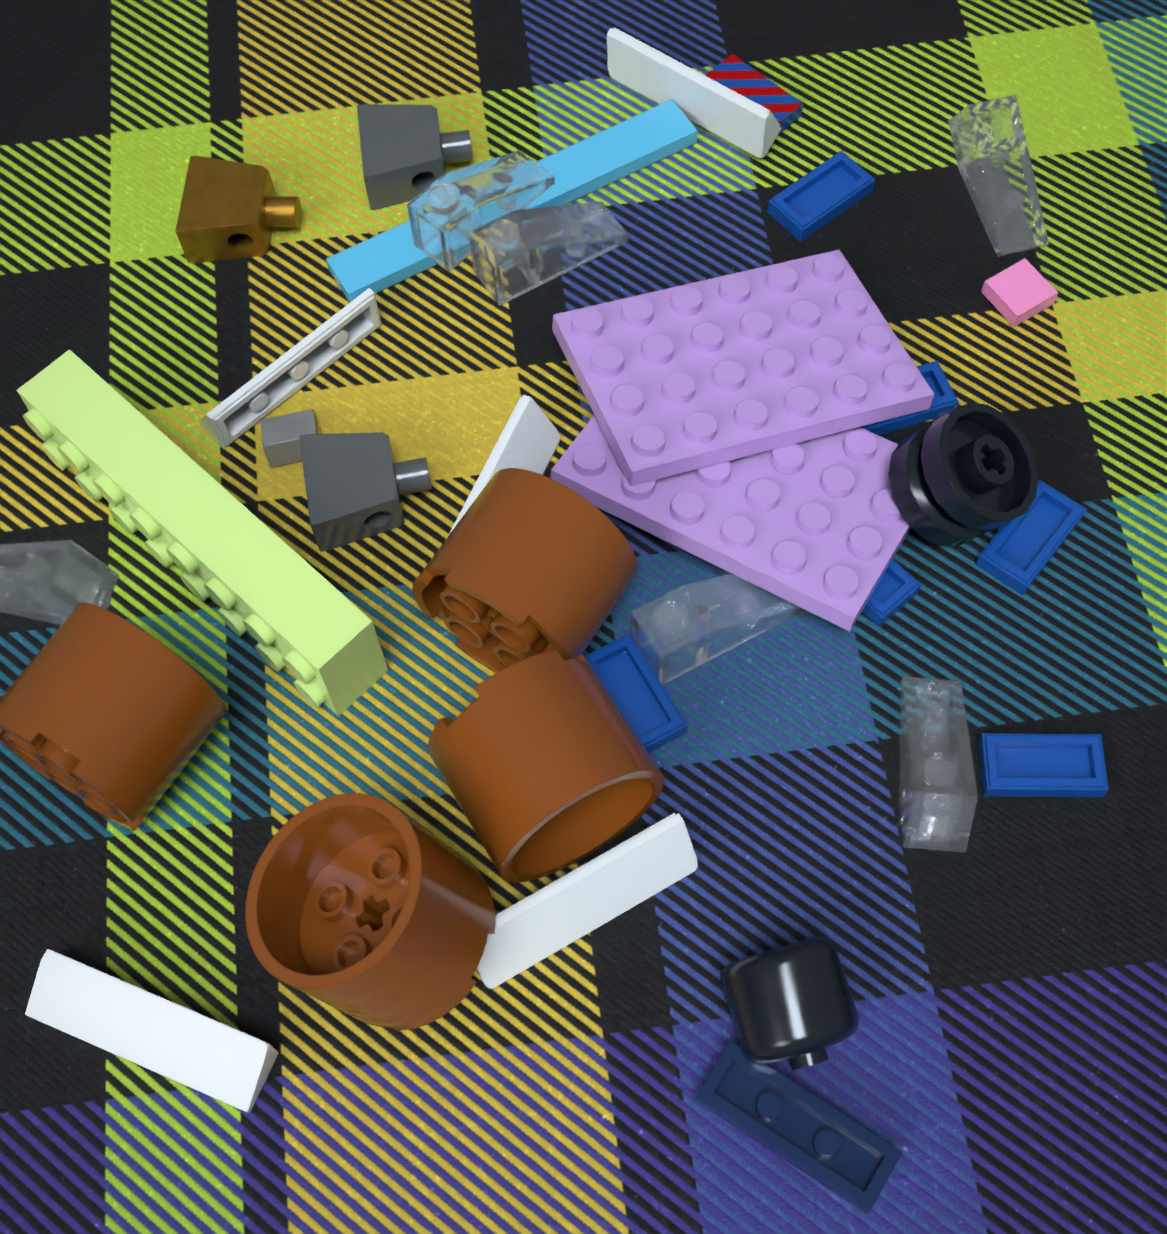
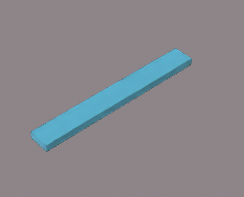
(577, 172)

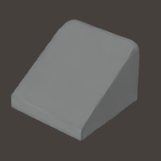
(282, 435)

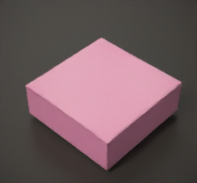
(1019, 292)

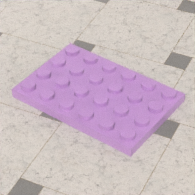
(738, 365)
(793, 520)

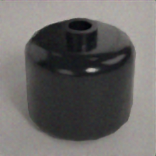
(790, 1003)

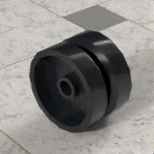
(963, 475)

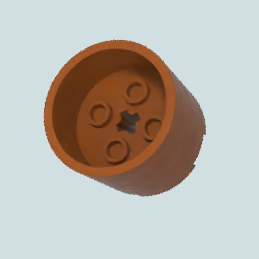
(526, 571)
(108, 714)
(544, 766)
(369, 912)

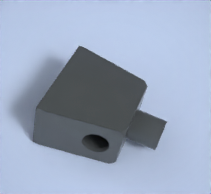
(405, 151)
(356, 485)

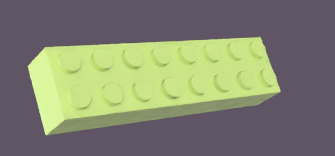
(204, 533)

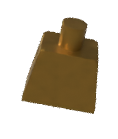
(230, 210)

